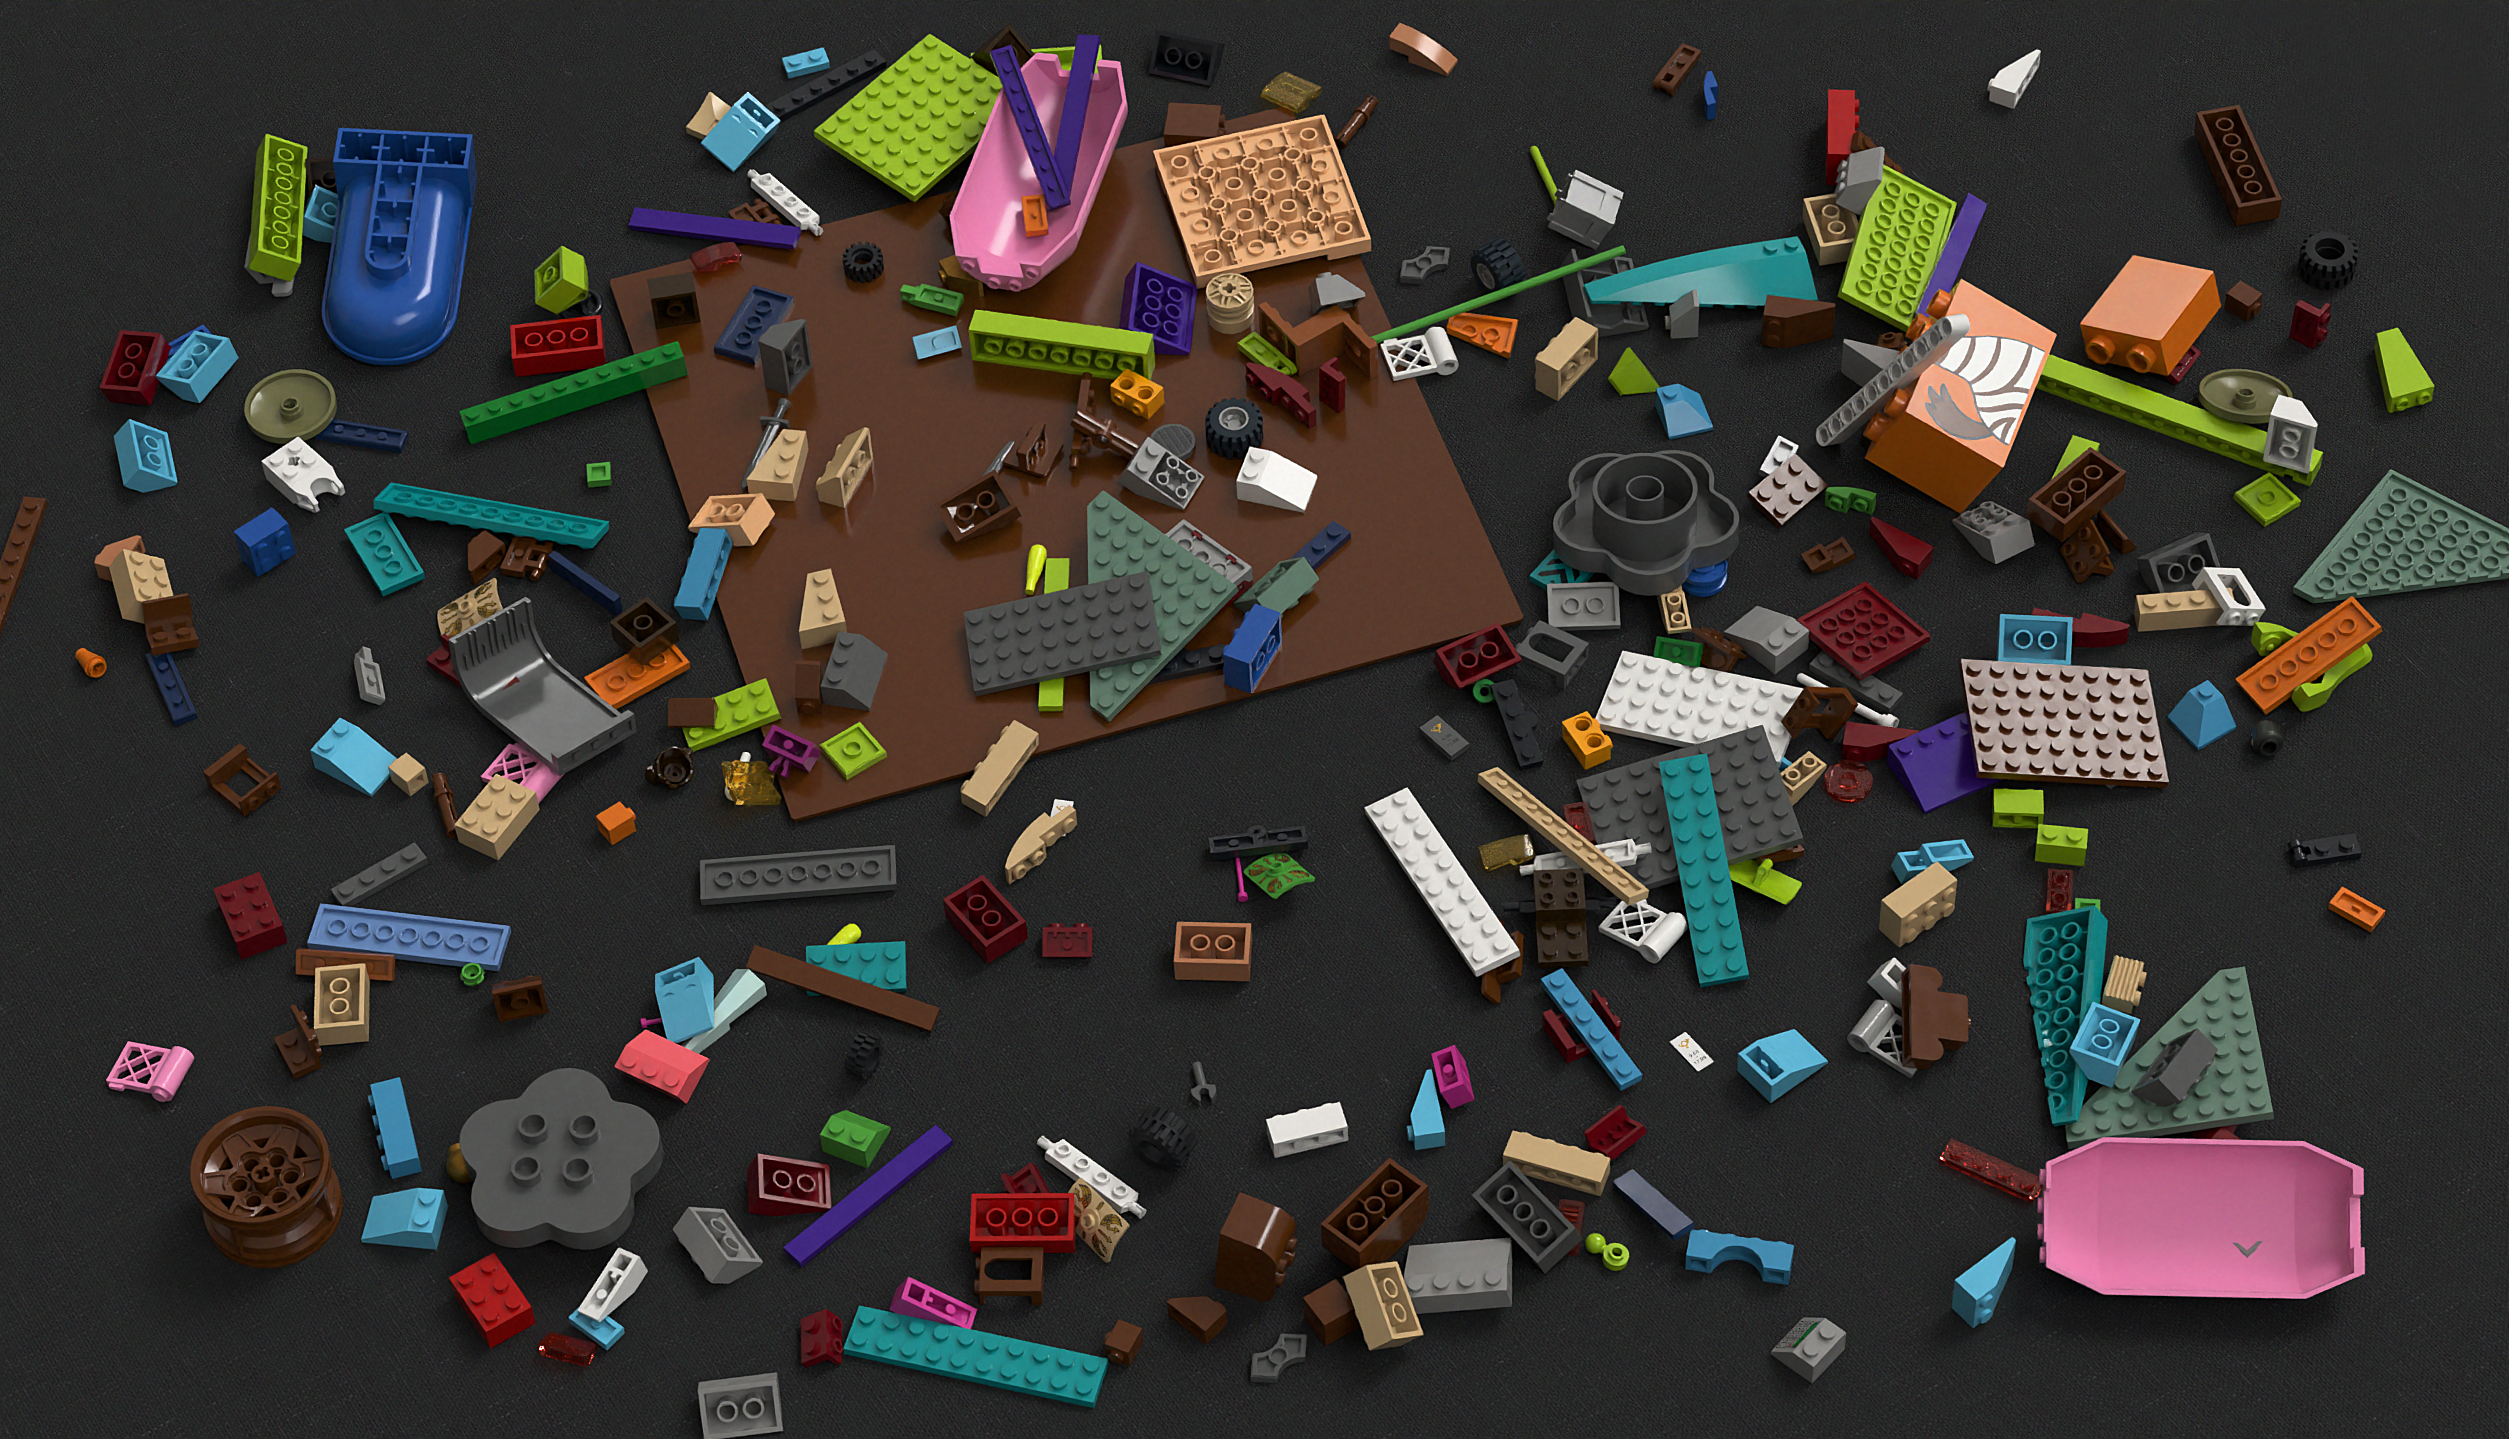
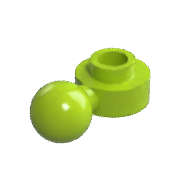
(1596, 1244)

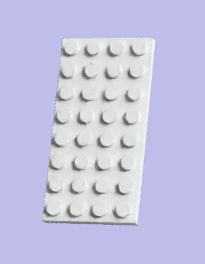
(1691, 703)

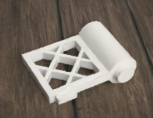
(1436, 349)
(1657, 936)

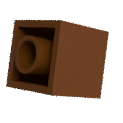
(1330, 1312)

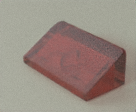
(567, 1348)

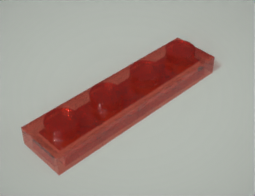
(1991, 1170)

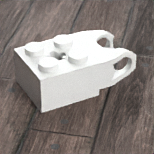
(301, 474)

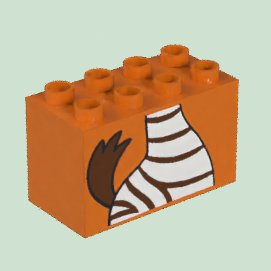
(1964, 411)

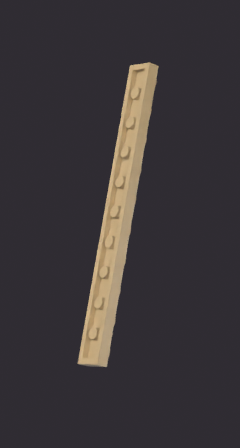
(1563, 836)

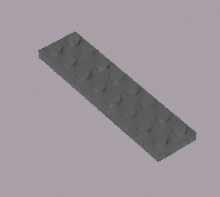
(798, 875)

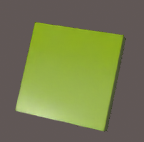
(2267, 499)
(853, 750)

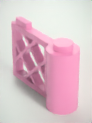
(538, 778)
(166, 1073)

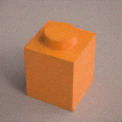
(616, 823)

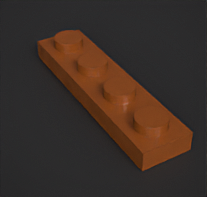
(377, 965)

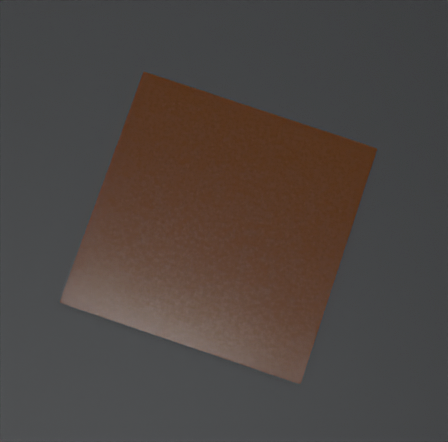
(1401, 584)

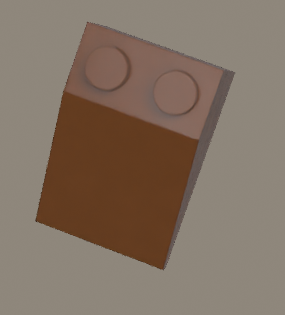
(1796, 321)
(978, 508)

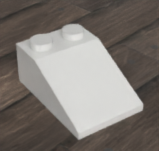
(1274, 481)

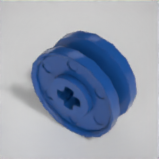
(1706, 580)

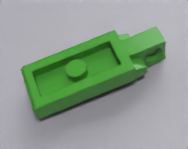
(933, 298)

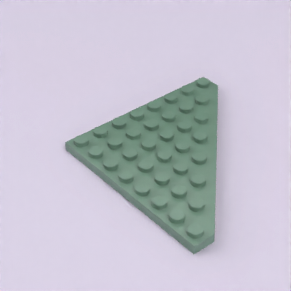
(2406, 542)
(1182, 586)
(2227, 1094)

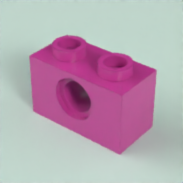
(1452, 1076)

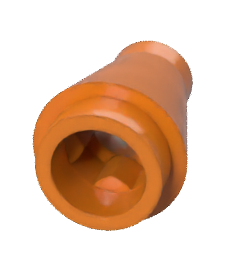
(91, 663)

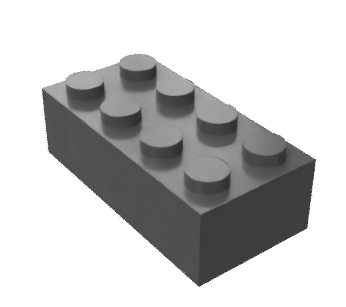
(1527, 1216)

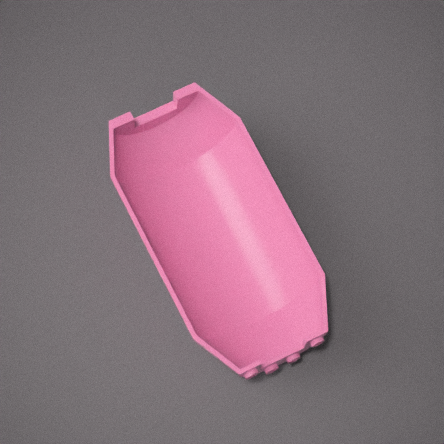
(989, 209)
(2168, 1212)

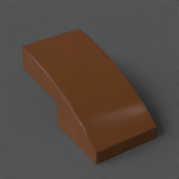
(1826, 558)

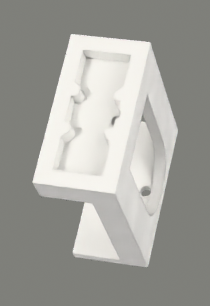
(2234, 613)

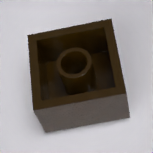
(673, 300)
(644, 631)

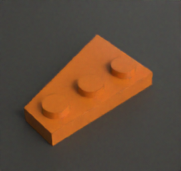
(1485, 331)

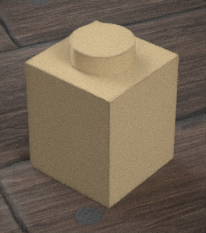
(408, 774)

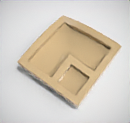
(707, 116)

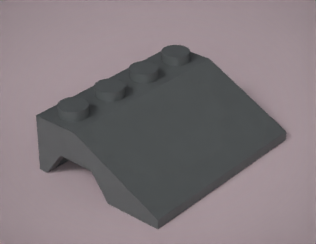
(1608, 318)

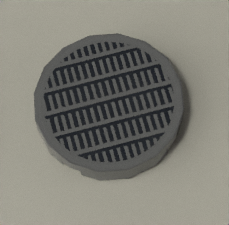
(1175, 439)

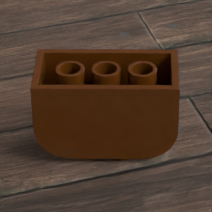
(1376, 1217)
(1255, 1248)

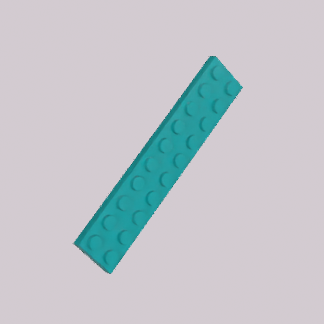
(491, 515)
(1703, 870)
(976, 1356)

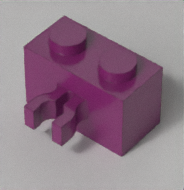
(789, 750)

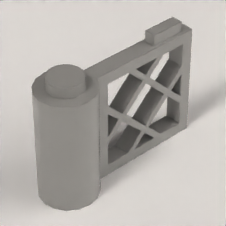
(1872, 1031)

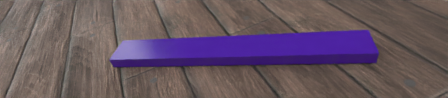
(1076, 107)
(1030, 128)
(715, 228)
(1953, 250)
(868, 1196)

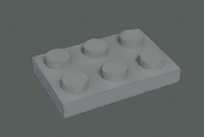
(1583, 606)

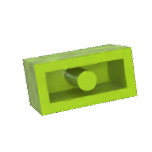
(2017, 808)
(2061, 845)

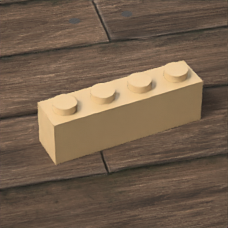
(2177, 610)
(999, 767)
(1557, 1162)

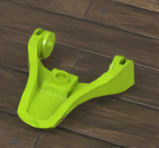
(2308, 696)

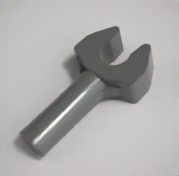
(1202, 1087)

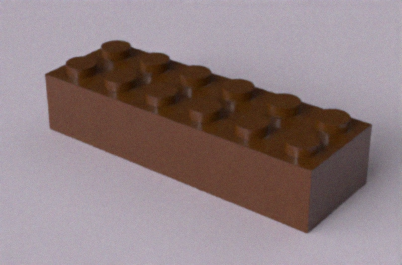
(2237, 165)

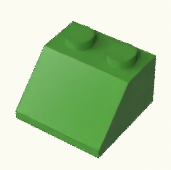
(853, 1137)

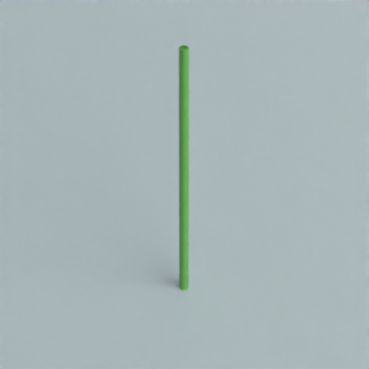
(1500, 294)

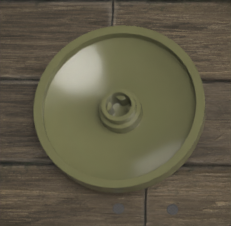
(2241, 394)
(290, 406)

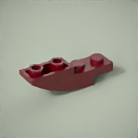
(1278, 388)
(2093, 630)

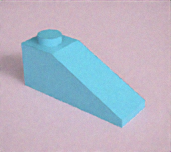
(1426, 1118)

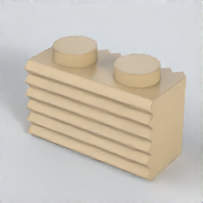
(2123, 984)

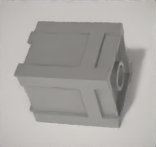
(1585, 209)

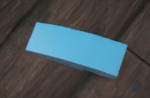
(1947, 853)

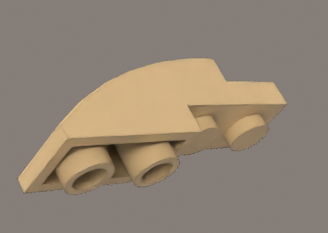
(1674, 611)
(1802, 775)
(1032, 844)

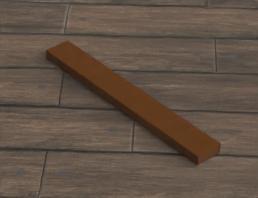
(843, 988)

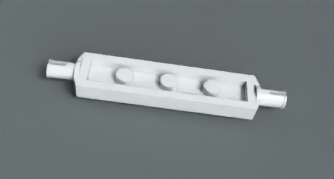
(785, 202)
(1621, 852)
(1078, 1165)

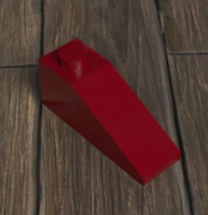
(1903, 550)
(1870, 741)

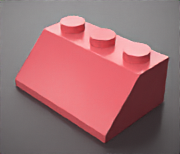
(662, 1065)

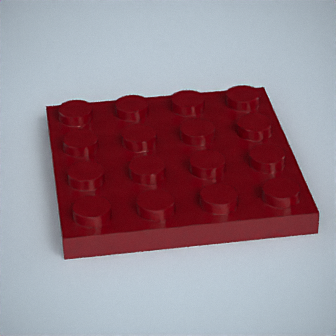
(1863, 630)

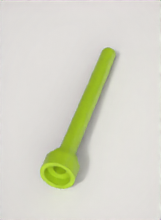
(1544, 172)

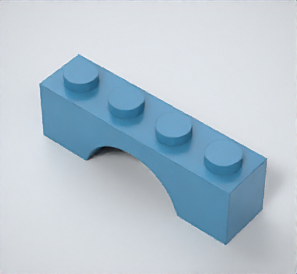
(1710, 1249)

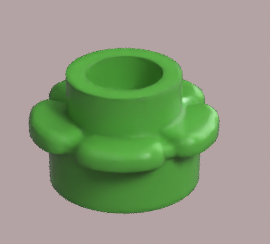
(470, 970)

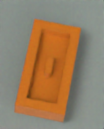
(1034, 215)
(2356, 909)

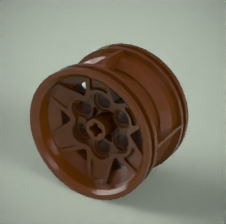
(268, 1219)

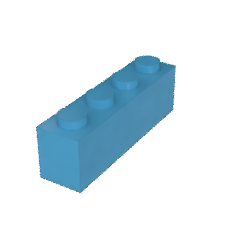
(703, 574)
(395, 1128)

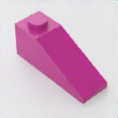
(927, 1303)

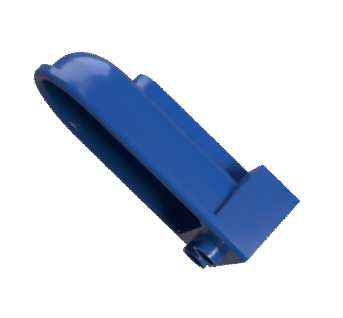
(398, 242)

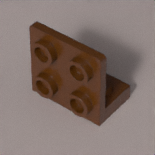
(169, 624)
(300, 1046)

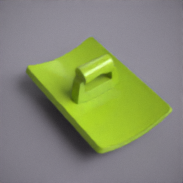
(1765, 880)

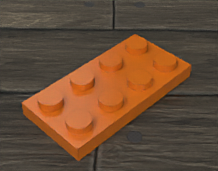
(628, 679)

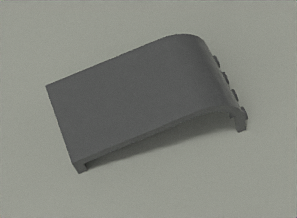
(549, 707)

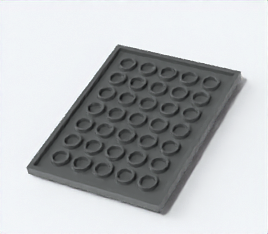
(1748, 794)

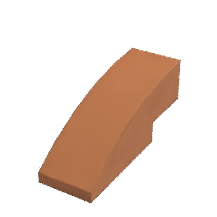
(1421, 50)

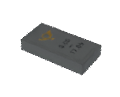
(1444, 738)

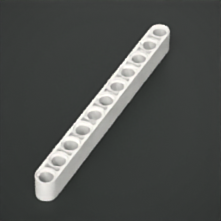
(1895, 375)

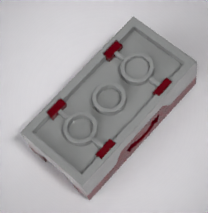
(1214, 556)

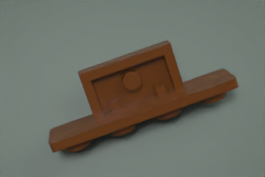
(1513, 969)

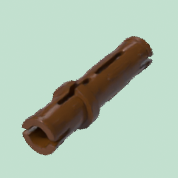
(1360, 116)
(444, 798)

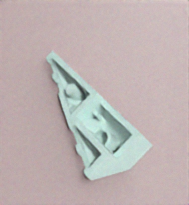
(735, 997)

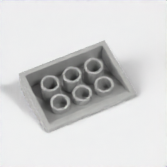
(1460, 1275)

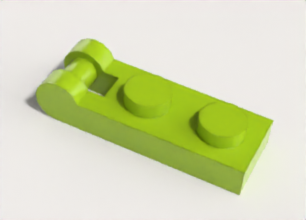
(1265, 354)

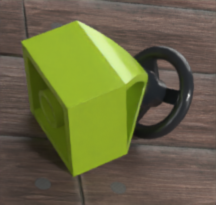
(563, 285)

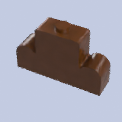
(1930, 1018)

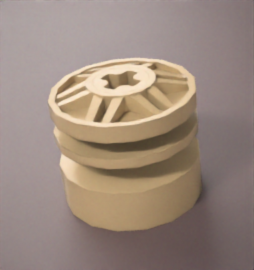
(1230, 303)

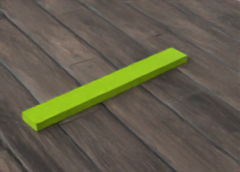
(1056, 579)

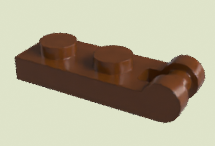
(1677, 68)

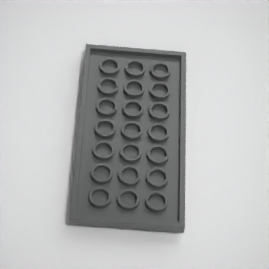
(1062, 633)

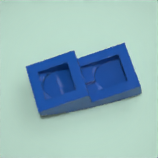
(1710, 95)

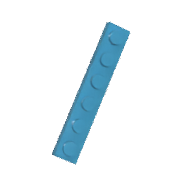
(1591, 1029)

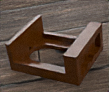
(1832, 717)
(227, 767)
(990, 1287)

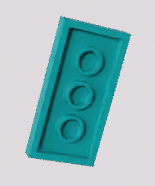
(384, 553)
(872, 963)

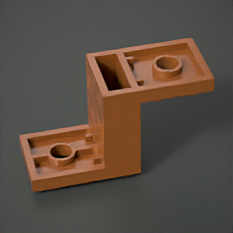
(1319, 339)

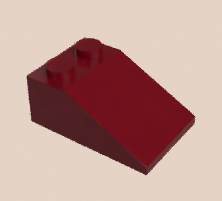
(787, 1186)

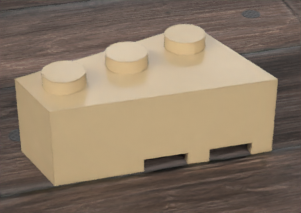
(781, 467)
(821, 611)

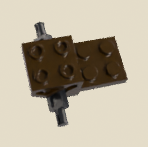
(1560, 916)

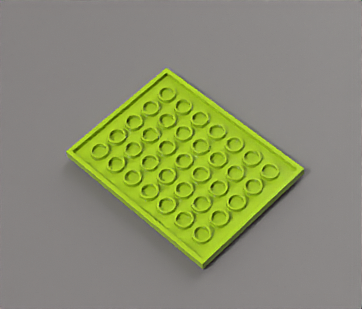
(915, 118)

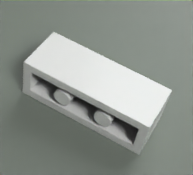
(1307, 1129)

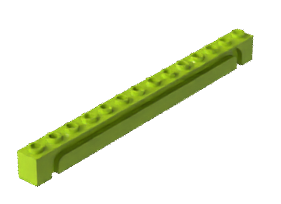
(2164, 415)

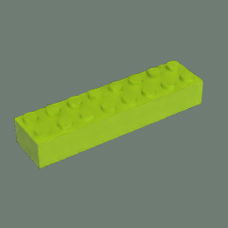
(278, 208)
(1060, 345)

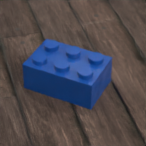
(1252, 648)

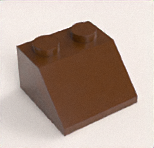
(519, 998)

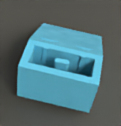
(741, 132)
(686, 1000)
(1779, 1063)

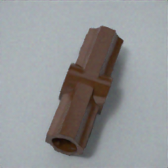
(1104, 434)

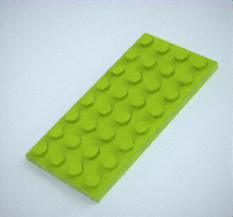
(1896, 248)

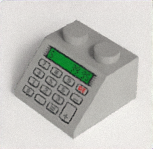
(1811, 1347)

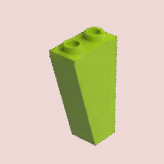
(2400, 372)

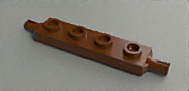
(1079, 445)

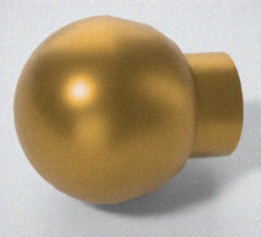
(456, 1166)

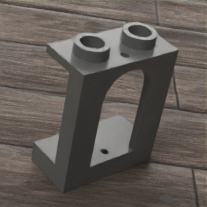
(1563, 671)

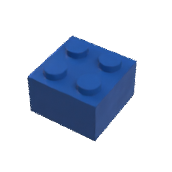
(265, 542)

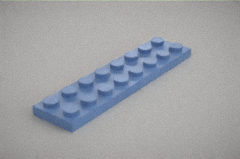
(409, 936)

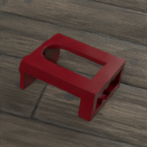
(1556, 1025)

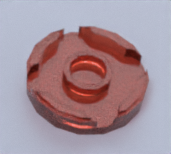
(1848, 781)

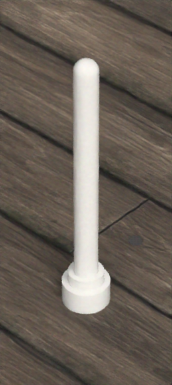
(1881, 720)

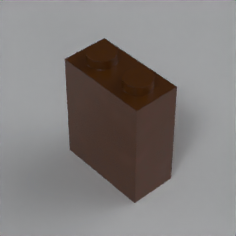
(1192, 123)

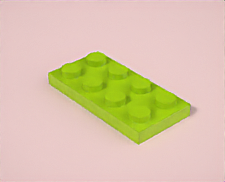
(737, 713)

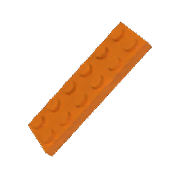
(2308, 654)

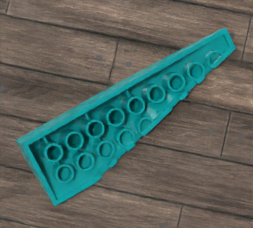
(1720, 275)
(2064, 979)

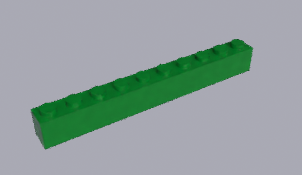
(573, 392)

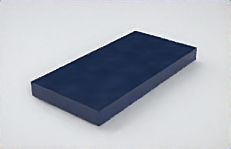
(752, 319)

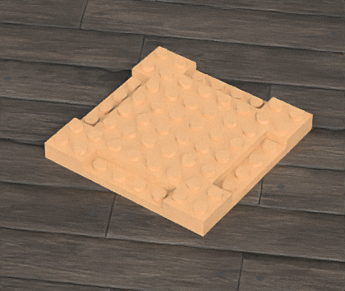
(1261, 199)

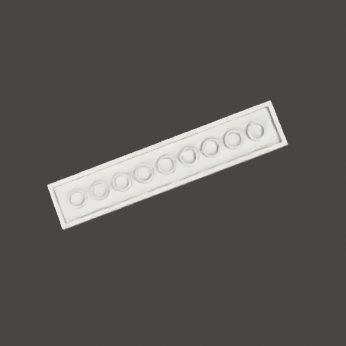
(1442, 882)

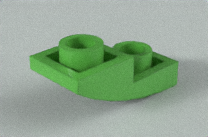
(1845, 497)

